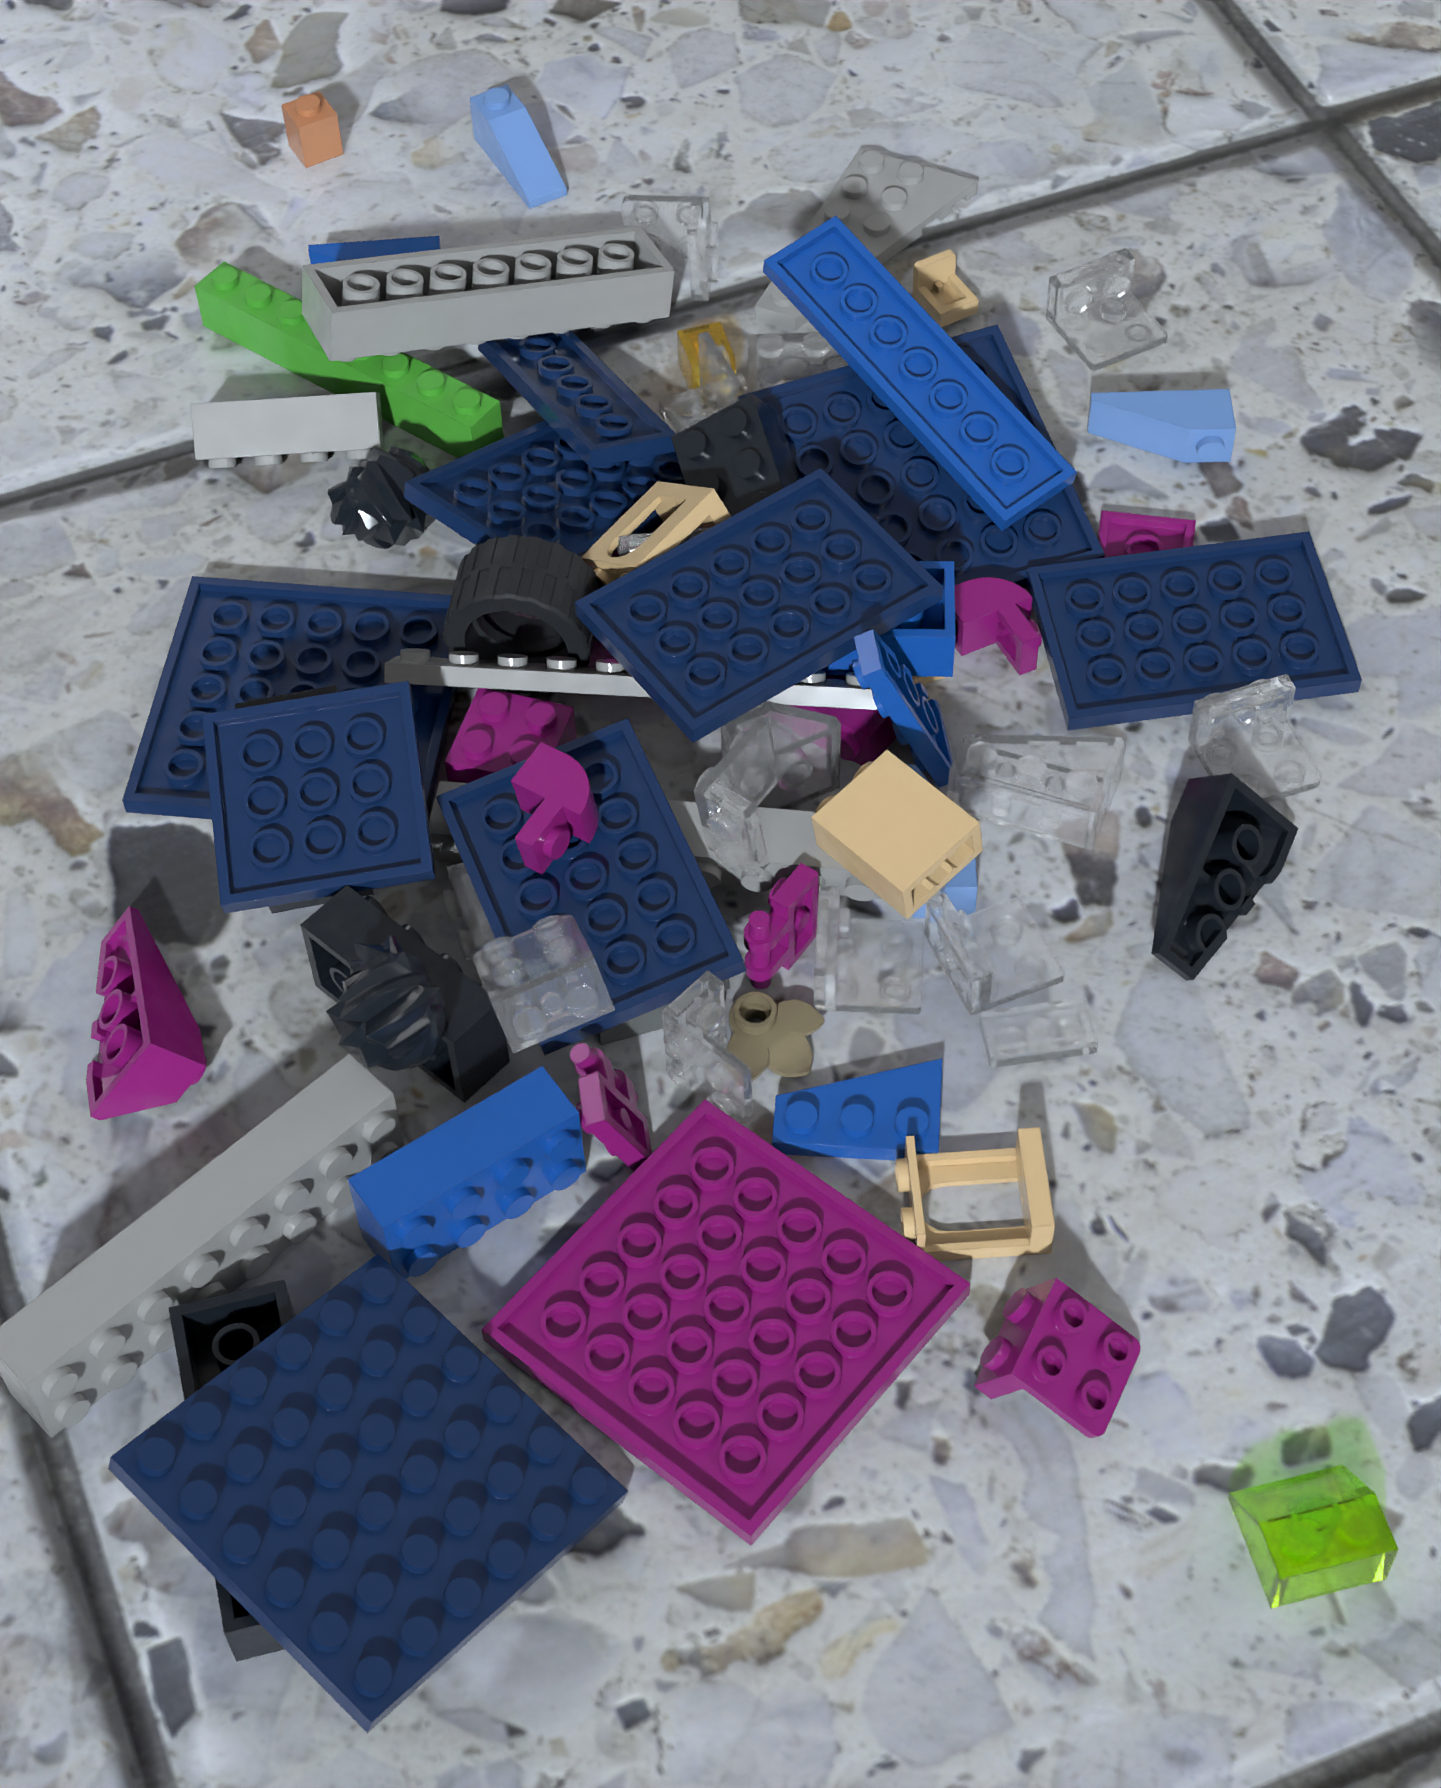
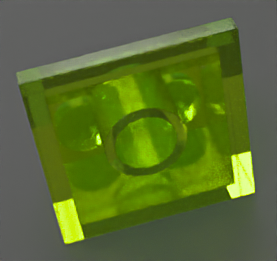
(1314, 1534)

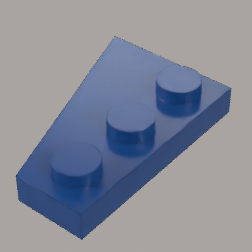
(863, 1115)

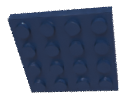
(317, 797)

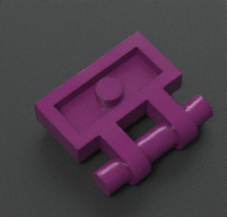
(786, 931)
(610, 1106)

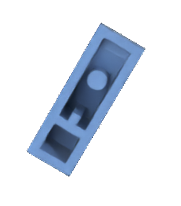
(515, 146)
(1173, 424)

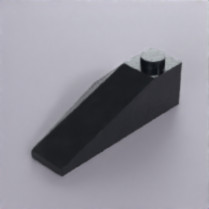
(1216, 861)

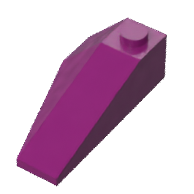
(144, 1027)

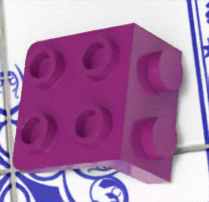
(1060, 1355)

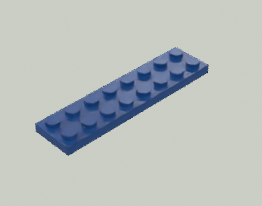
(919, 373)

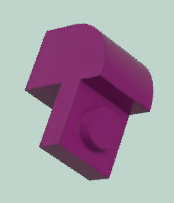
(998, 613)
(560, 802)

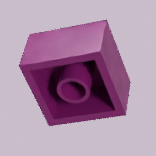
(505, 731)

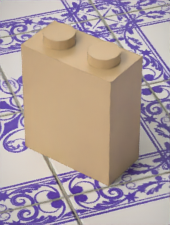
(896, 833)

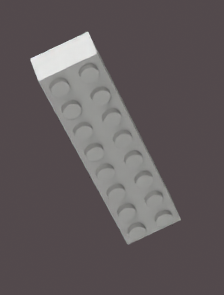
(485, 292)
(196, 1244)

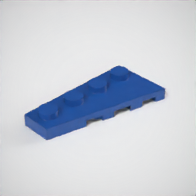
(896, 695)

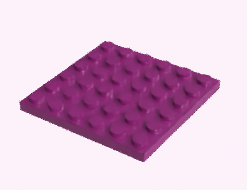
(727, 1318)

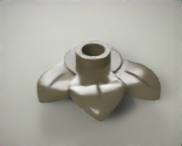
(778, 1039)

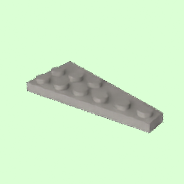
(884, 206)

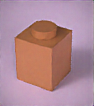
(312, 129)

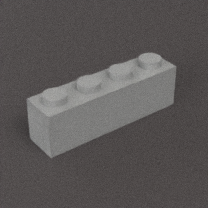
(287, 427)

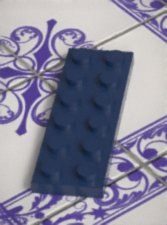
(580, 398)

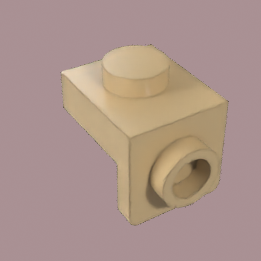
(941, 290)

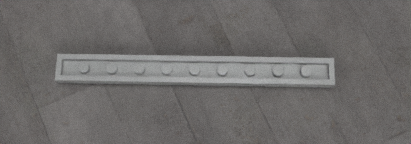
(605, 678)

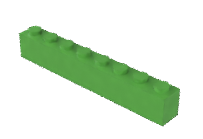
(410, 391)

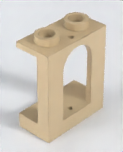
(680, 509)
(1024, 1164)

